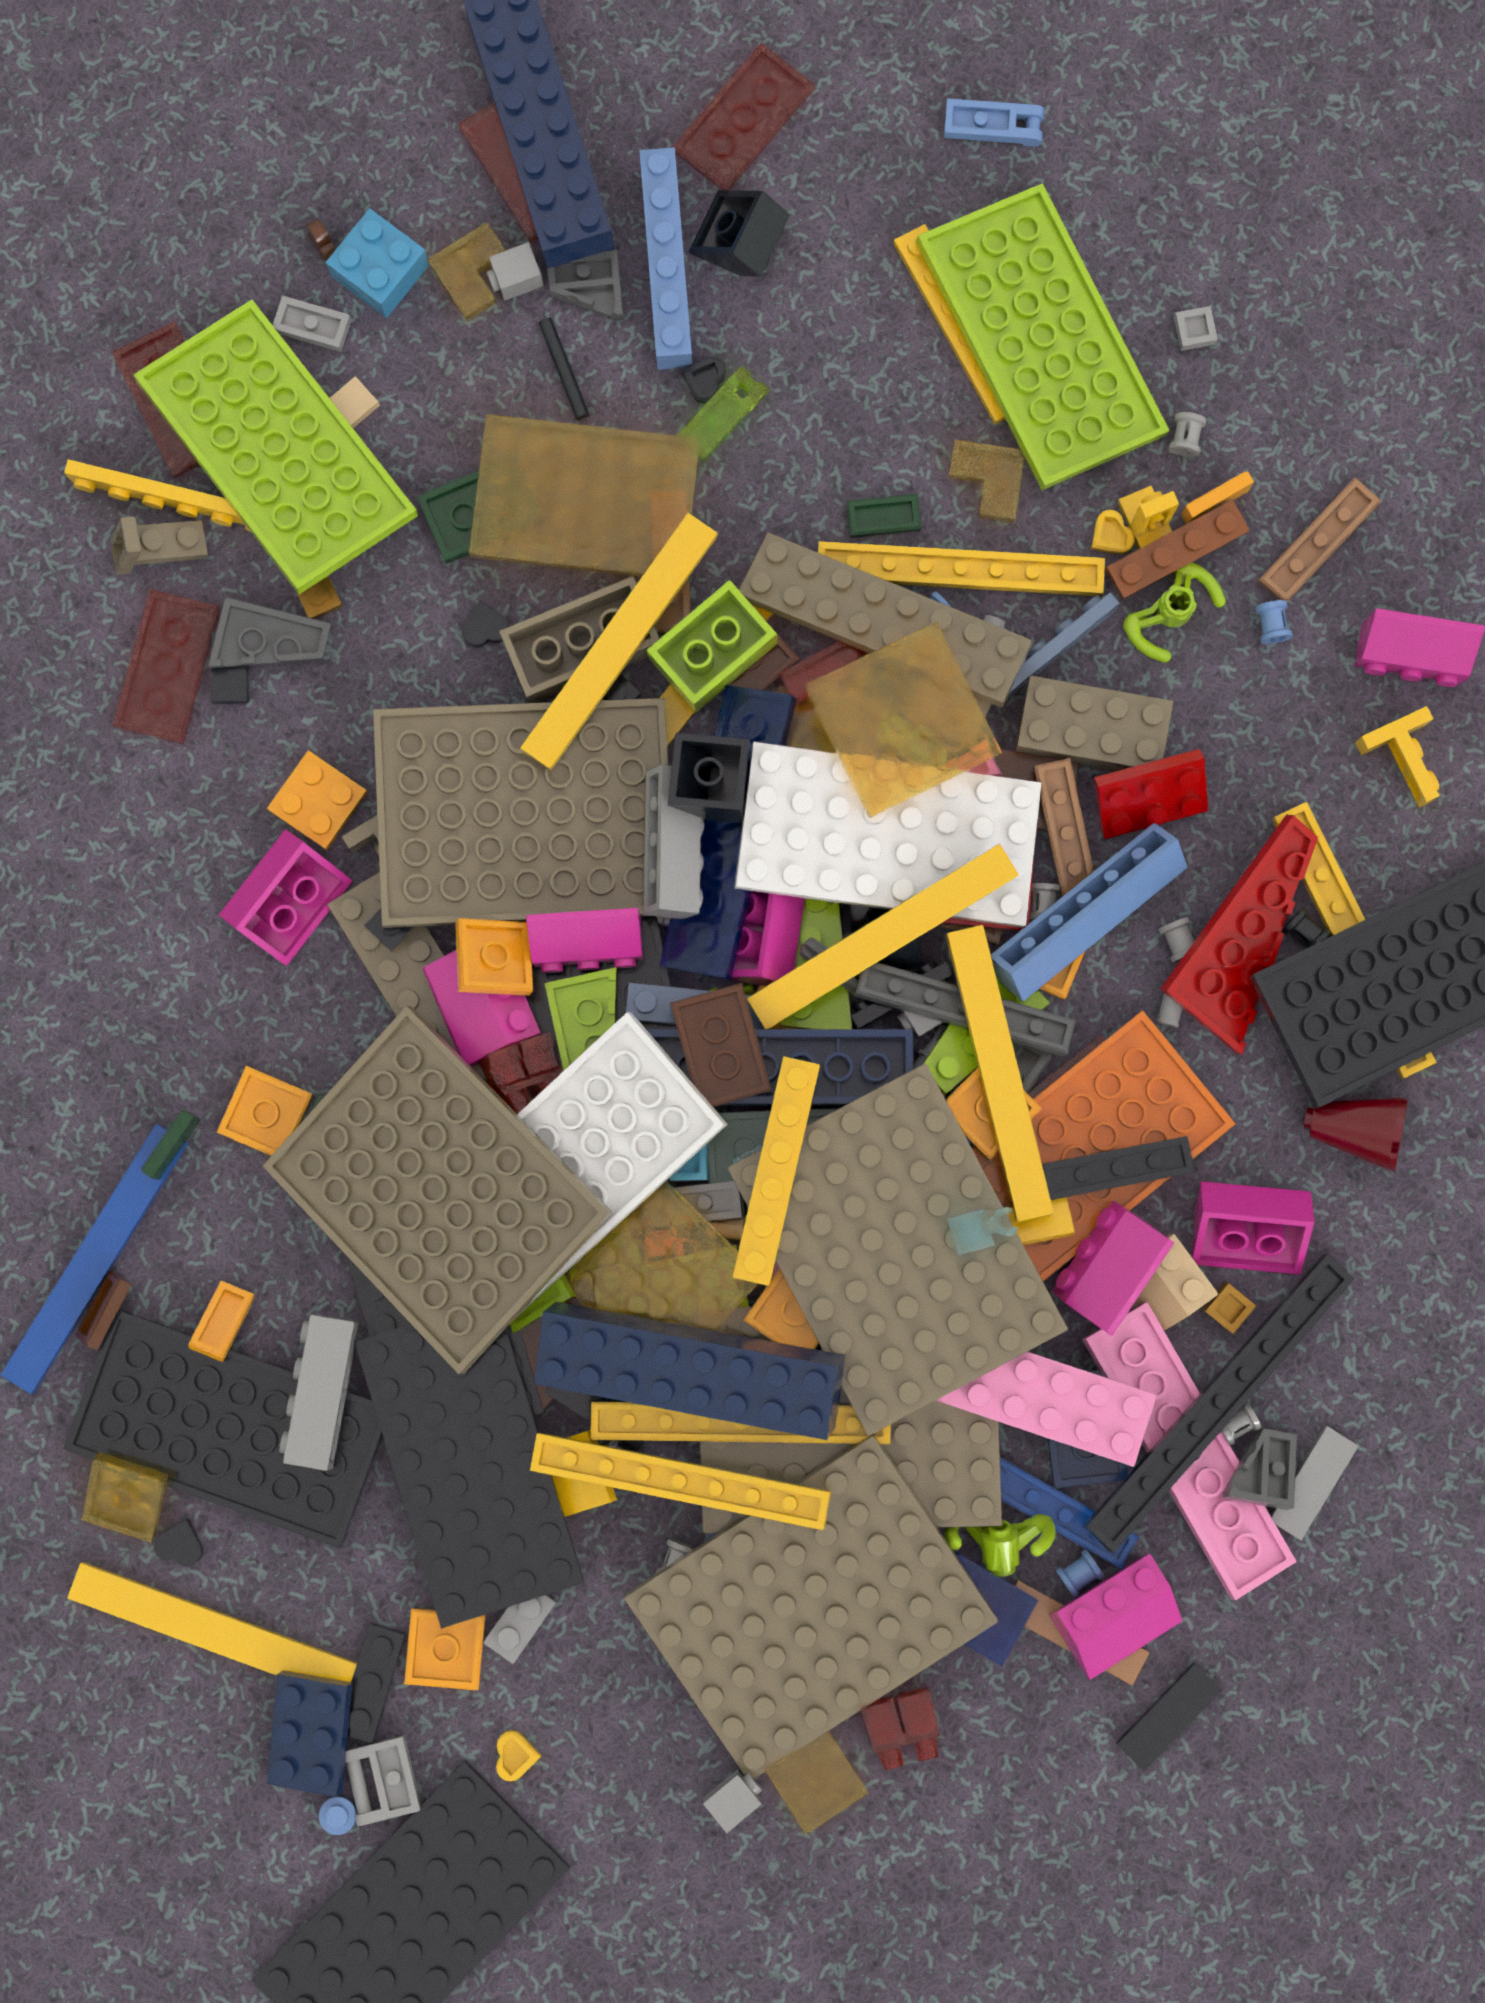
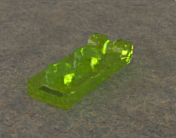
(724, 412)

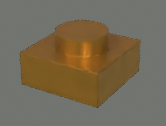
(320, 599)
(1229, 1307)

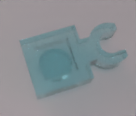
(974, 1230)

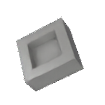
(1195, 328)

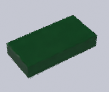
(883, 515)
(170, 1144)

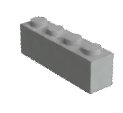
(671, 852)
(320, 1392)

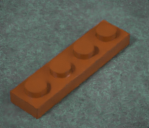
(1177, 549)

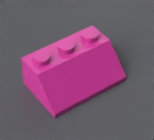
(1418, 647)
(285, 897)
(768, 938)
(585, 939)
(478, 1020)
(1252, 1227)
(1112, 1267)
(1117, 1616)

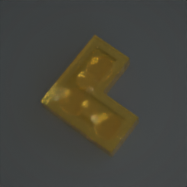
(460, 267)
(995, 467)

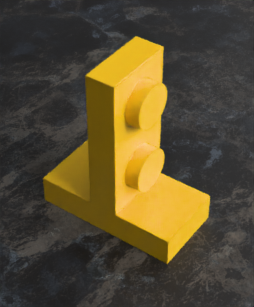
(1148, 514)
(1406, 752)

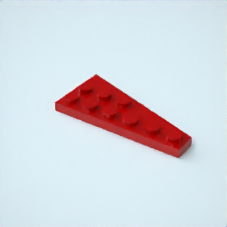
(1243, 937)

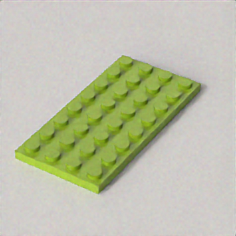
(1042, 336)
(275, 446)

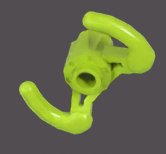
(1165, 614)
(1002, 1543)

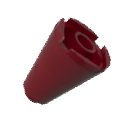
(1361, 1128)

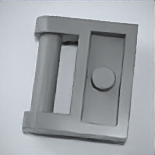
(392, 1778)

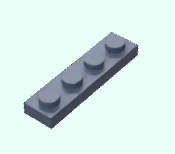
(1067, 635)
(653, 1002)

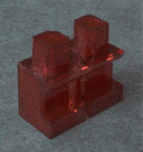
(521, 1068)
(918, 1721)

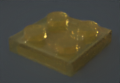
(124, 1497)
(817, 1782)

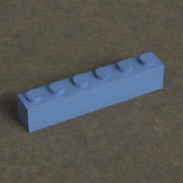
(666, 258)
(1088, 911)

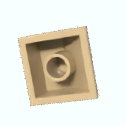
(1176, 1287)

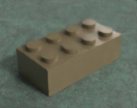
(555, 642)
(1092, 725)

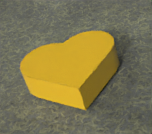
(1111, 534)
(515, 1755)

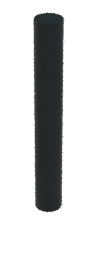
(564, 369)

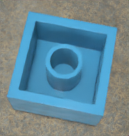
(377, 263)

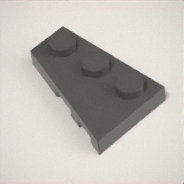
(264, 635)

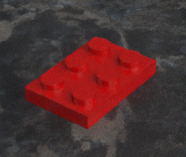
(1151, 793)

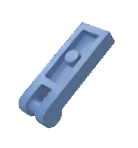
(993, 121)

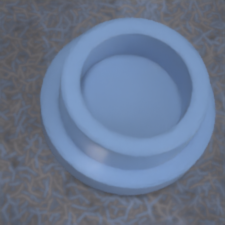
(337, 1815)

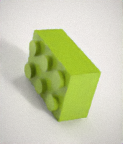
(712, 646)

